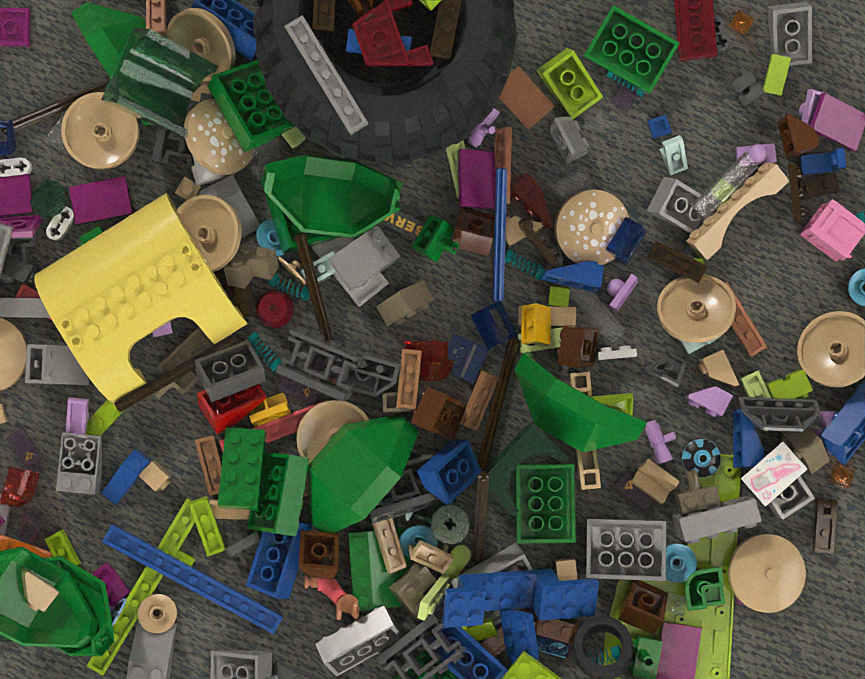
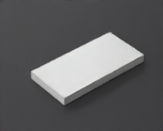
(364, 291)

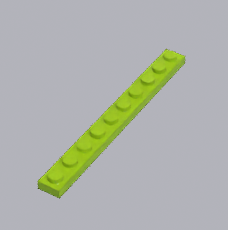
(144, 587)

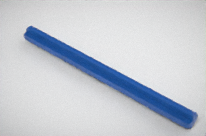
(499, 234)

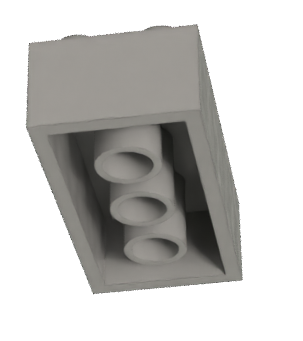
(713, 520)
(359, 640)

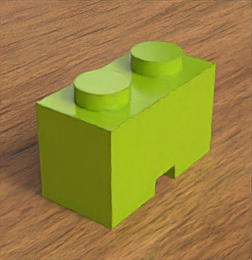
(793, 387)

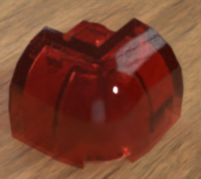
(434, 359)
(19, 487)

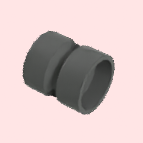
(746, 81)

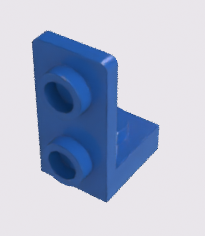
(823, 162)

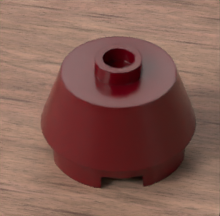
(274, 308)

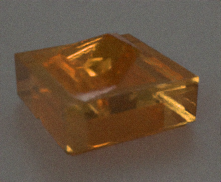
(741, 22)
(841, 476)

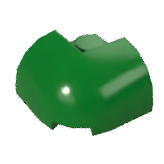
(704, 588)

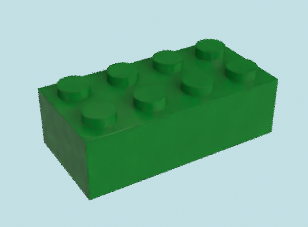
(242, 469)

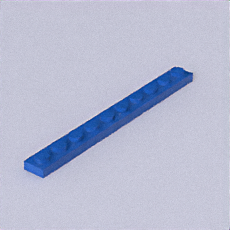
(192, 578)

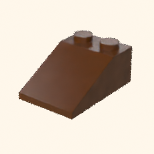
(439, 413)

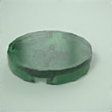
(49, 198)

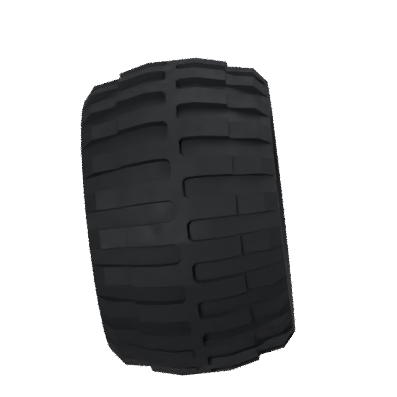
(405, 117)

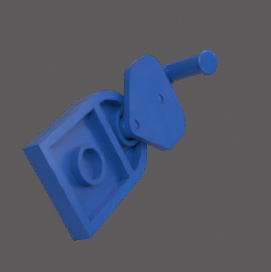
(519, 634)

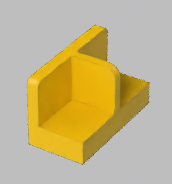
(535, 324)
(270, 409)

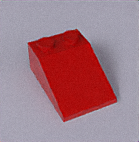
(230, 409)

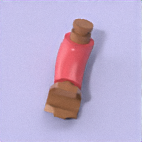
(331, 588)

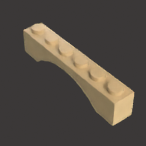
(709, 236)
(587, 461)

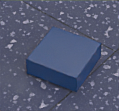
(659, 127)

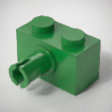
(435, 239)
(645, 657)

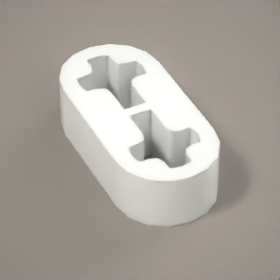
(13, 163)
(64, 226)

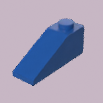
(580, 276)
(746, 443)
(126, 476)

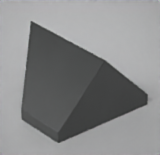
(667, 370)

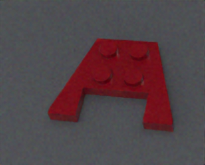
(381, 40)

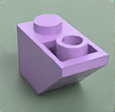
(712, 399)

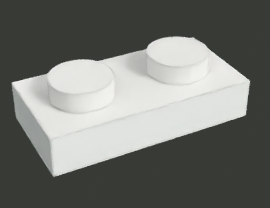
(624, 352)

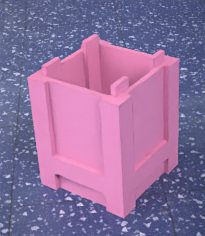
(834, 231)

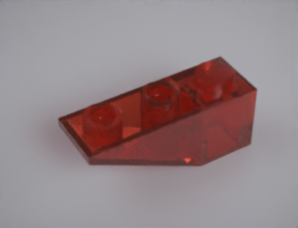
(531, 196)

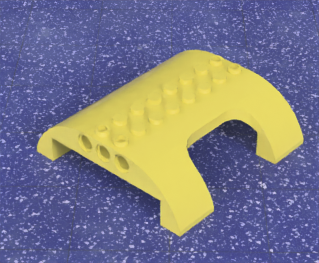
(127, 288)

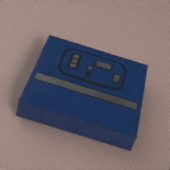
(466, 358)

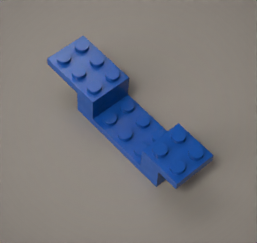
(518, 590)

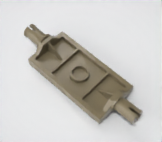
(192, 346)

